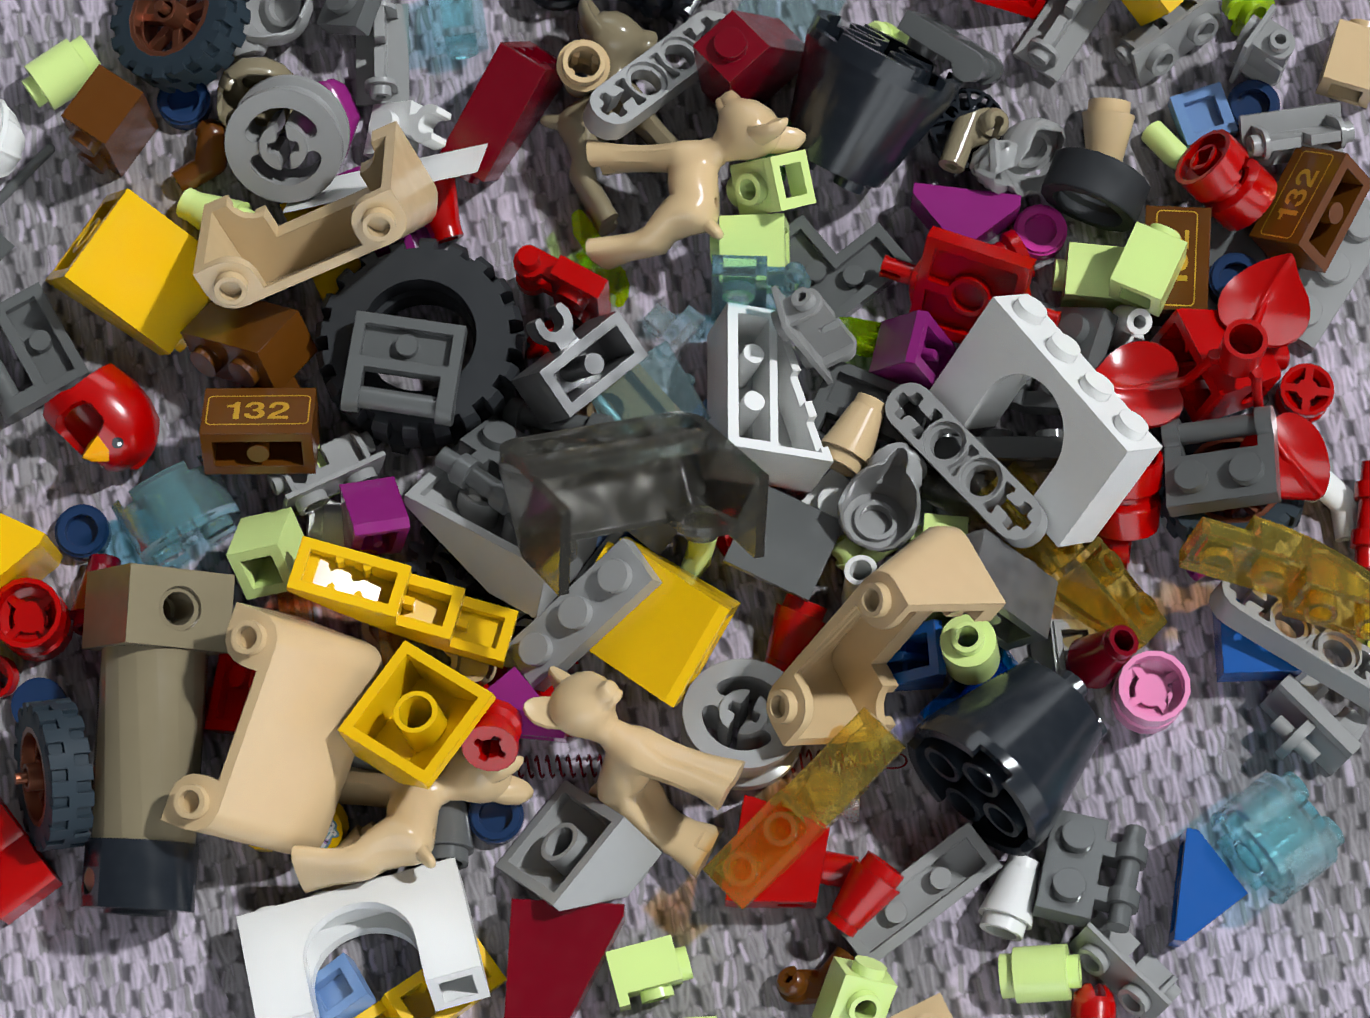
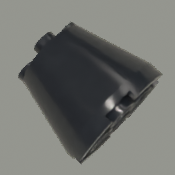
(864, 100)
(1010, 753)

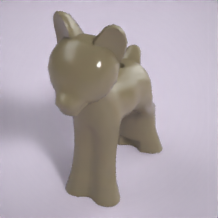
(623, 43)

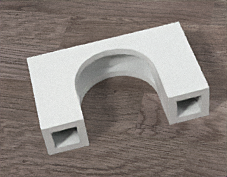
(1103, 440)
(421, 905)

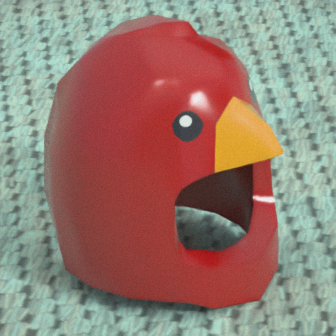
(106, 419)

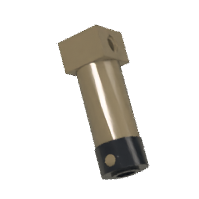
(155, 653)

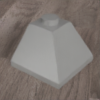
(579, 852)

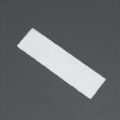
(438, 166)

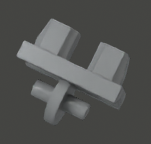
(1310, 726)

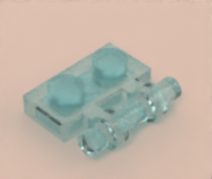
(749, 281)

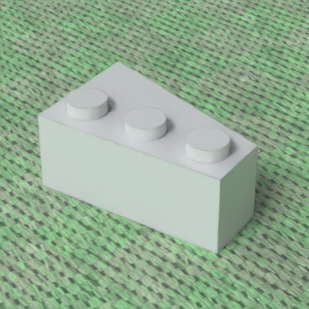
(759, 398)

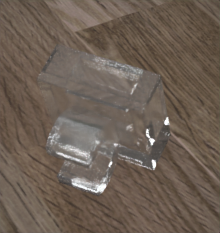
(680, 332)

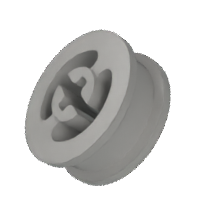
(260, 153)
(720, 702)

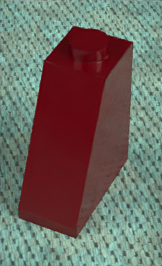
(747, 55)
(505, 106)
(556, 956)

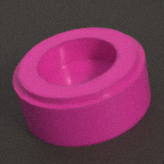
(1041, 231)

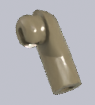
(970, 133)

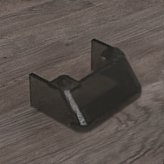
(629, 479)

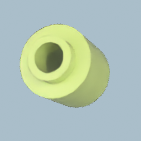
(60, 72)
(969, 650)
(1039, 973)

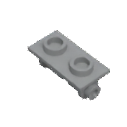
(1059, 35)
(1157, 50)
(1262, 50)
(384, 57)
(1276, 134)
(813, 328)
(347, 462)
(1142, 987)

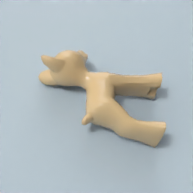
(743, 132)
(637, 763)
(411, 821)

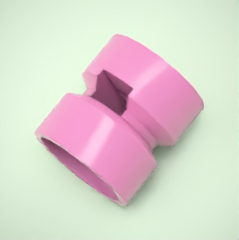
(1150, 692)

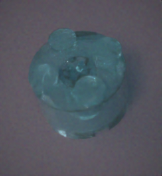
(176, 513)
(1277, 835)

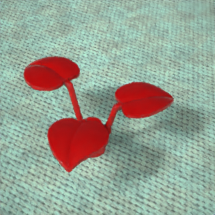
(1259, 311)

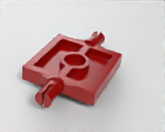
(960, 278)

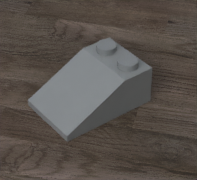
(485, 541)

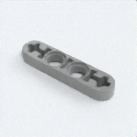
(654, 69)
(968, 462)
(1302, 652)

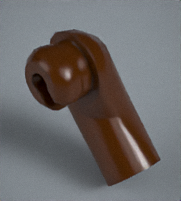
(209, 156)
(805, 985)

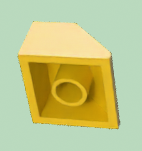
(414, 717)

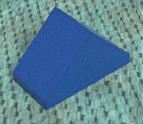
(920, 659)
(1244, 660)
(1201, 888)

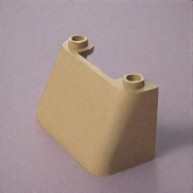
(251, 257)
(850, 654)
(287, 746)

